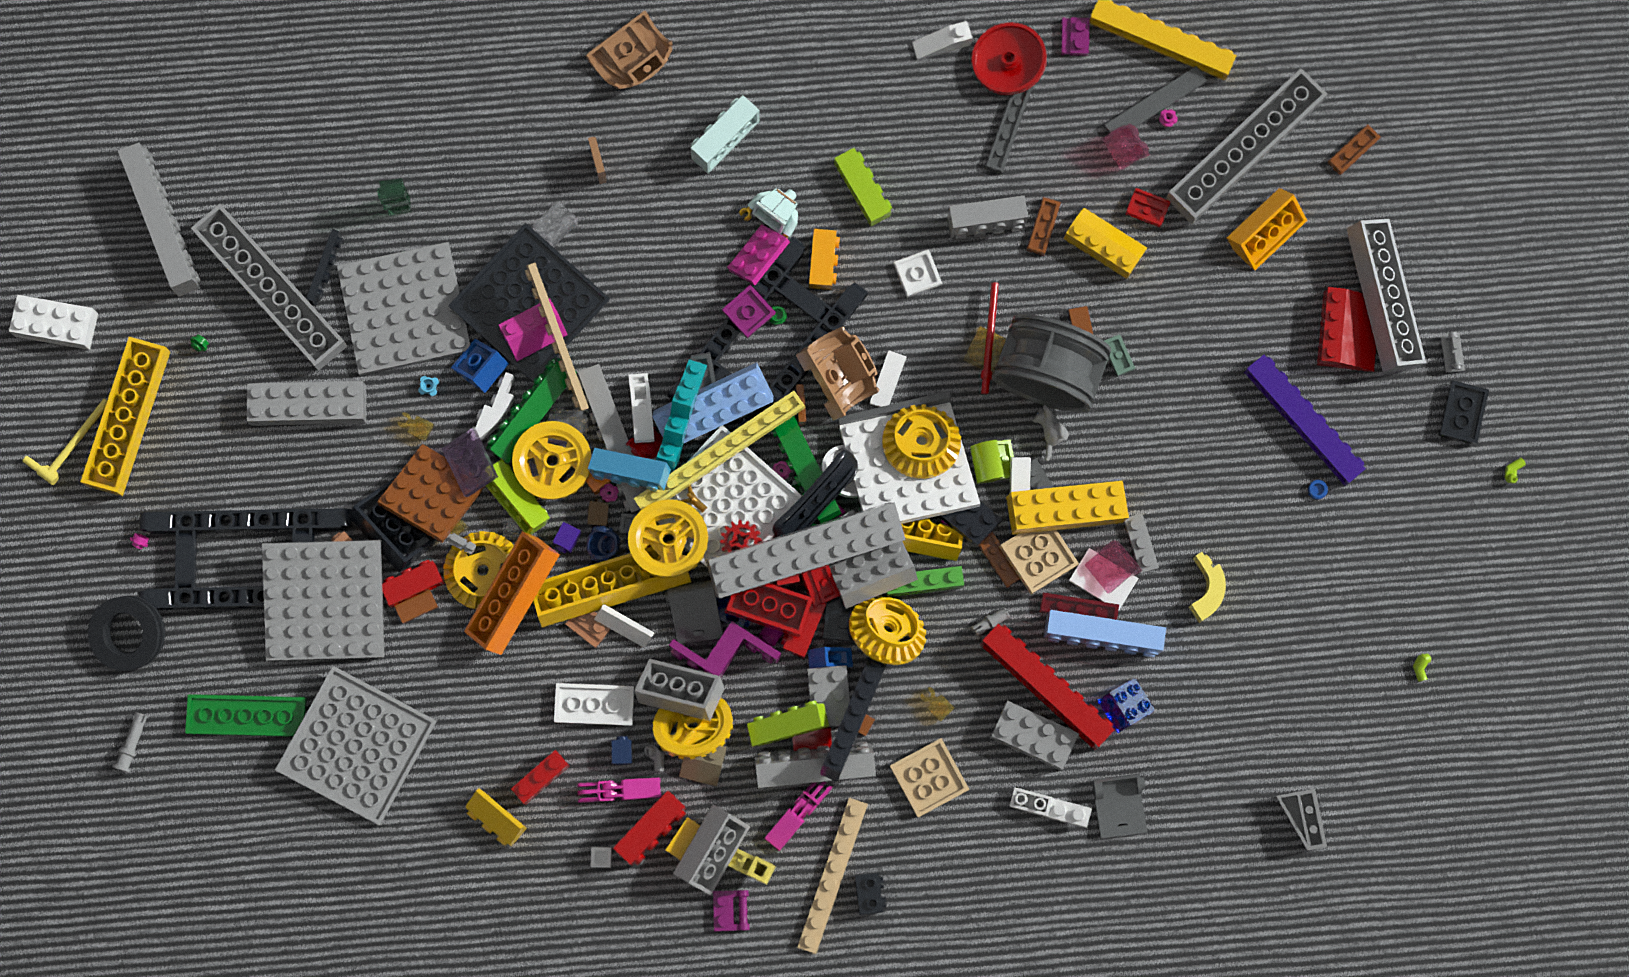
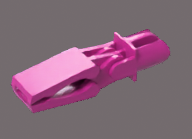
(630, 790)
(791, 821)

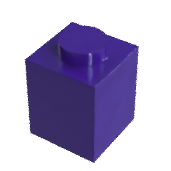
(566, 538)

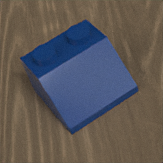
(480, 365)

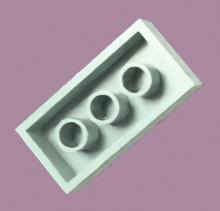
(725, 133)

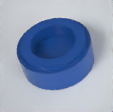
(1317, 489)

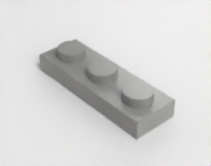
(1141, 543)

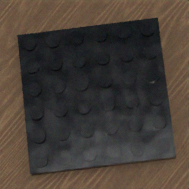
(503, 292)

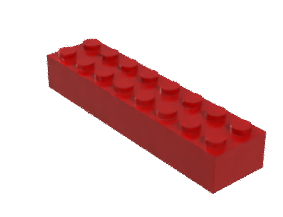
(1046, 686)

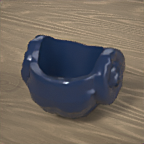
(602, 544)

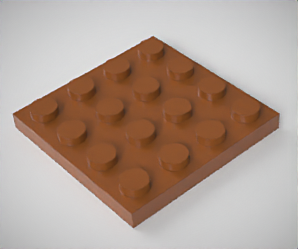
(428, 495)

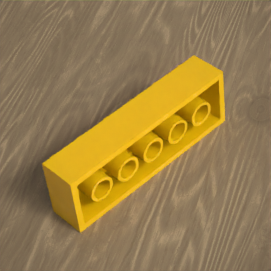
(1067, 507)

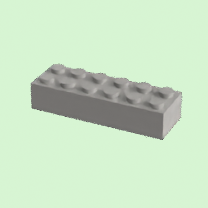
(306, 403)
(806, 764)

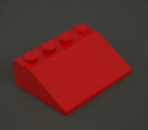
(1345, 331)

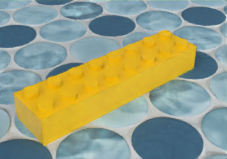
(125, 416)
(599, 584)

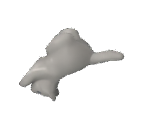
(1053, 430)

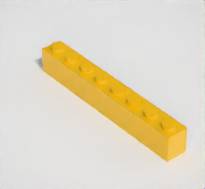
(1162, 38)

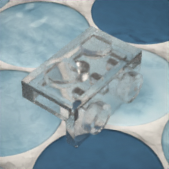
(555, 223)
(573, 417)

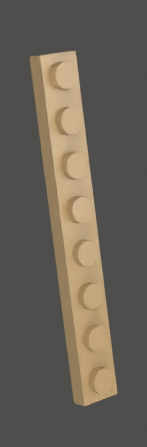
(553, 329)
(832, 875)

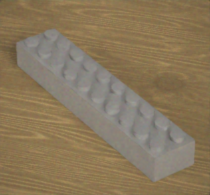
(1246, 146)
(269, 287)
(805, 549)

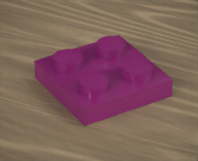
(748, 311)

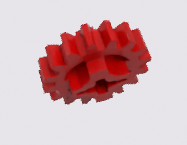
(747, 537)

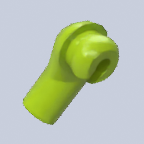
(1511, 470)
(1419, 666)

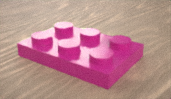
(758, 254)

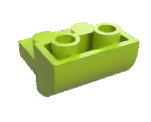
(992, 460)

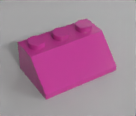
(527, 332)

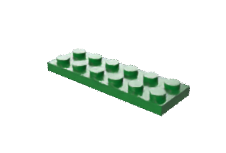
(244, 715)

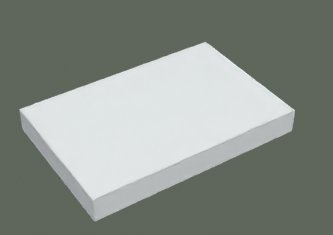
(1086, 581)

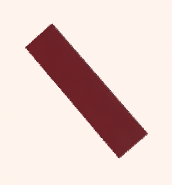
(1078, 606)

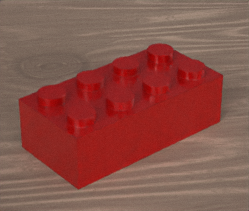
(771, 608)
(650, 828)

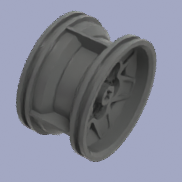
(1051, 363)

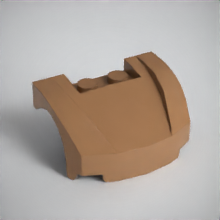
(631, 53)
(841, 369)

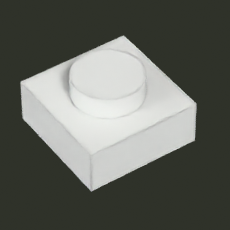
(601, 857)

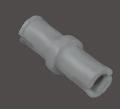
(990, 622)

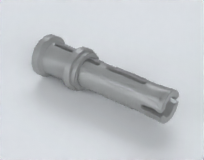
(127, 752)

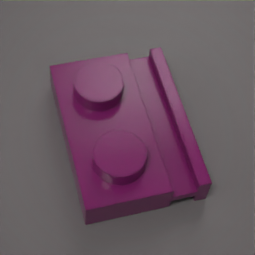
(1075, 36)

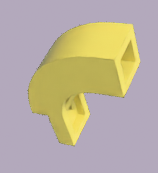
(1214, 591)
(752, 866)

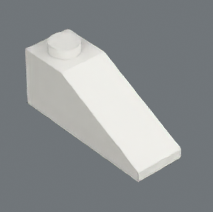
(943, 41)

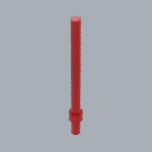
(986, 373)

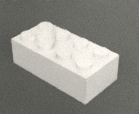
(53, 322)

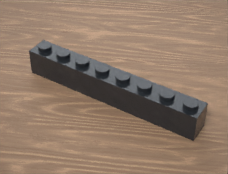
(852, 719)

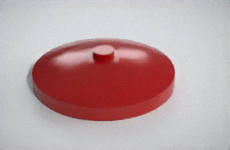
(1009, 58)

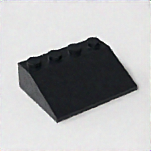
(399, 539)

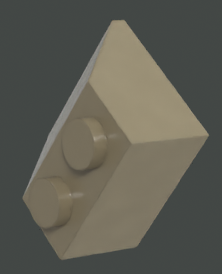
(704, 769)

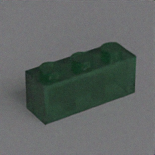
(394, 196)

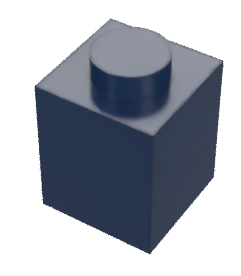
(622, 751)

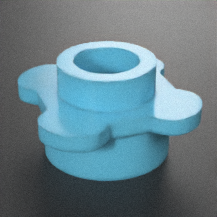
(433, 382)

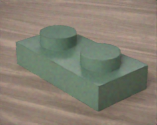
(1119, 356)

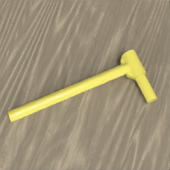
(50, 473)

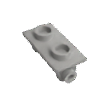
(1452, 352)

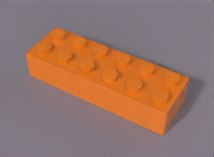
(511, 593)

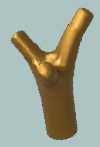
(694, 500)

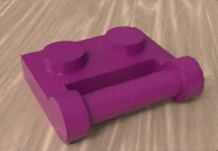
(724, 910)

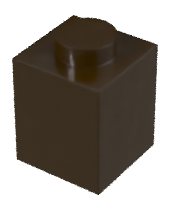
(598, 513)

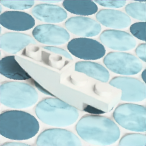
(641, 408)
(491, 417)
(1050, 807)

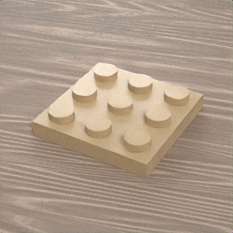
(1038, 558)
(929, 777)

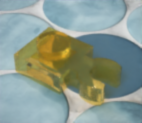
(418, 427)
(938, 706)

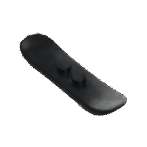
(819, 495)

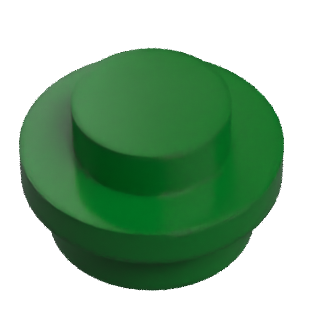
(780, 316)
(199, 343)

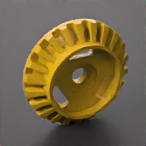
(535, 445)
(899, 448)
(687, 525)
(461, 565)
(878, 642)
(687, 740)

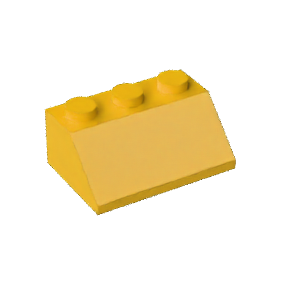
(494, 818)

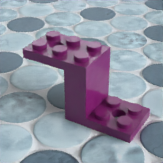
(725, 651)

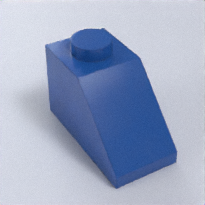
(830, 657)

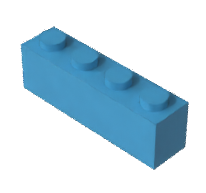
(629, 469)

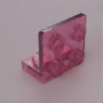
(1126, 145)
(1112, 566)

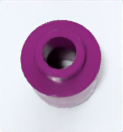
(770, 636)

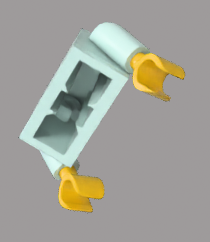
(775, 210)

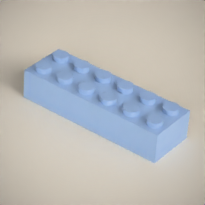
(722, 402)
(1104, 632)

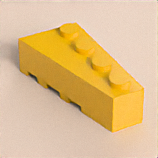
(932, 539)

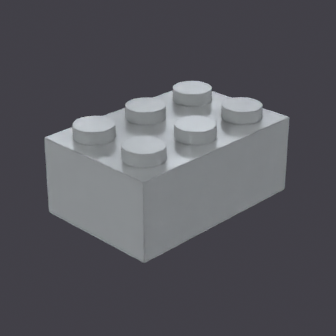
(830, 688)

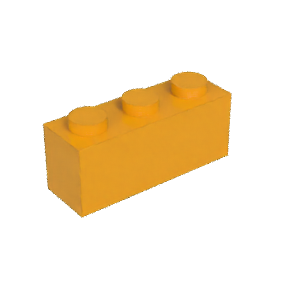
(823, 259)

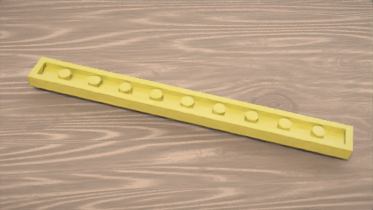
(724, 449)

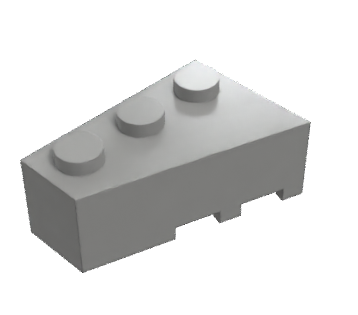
(1305, 817)

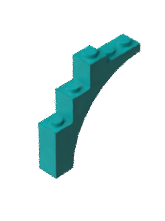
(680, 414)

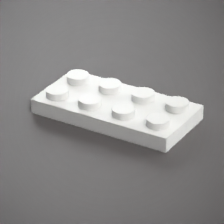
(594, 704)

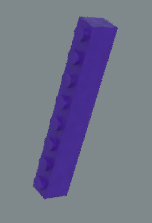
(1305, 420)

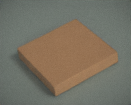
(597, 160)

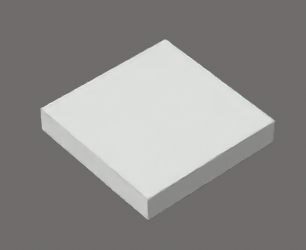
(917, 273)

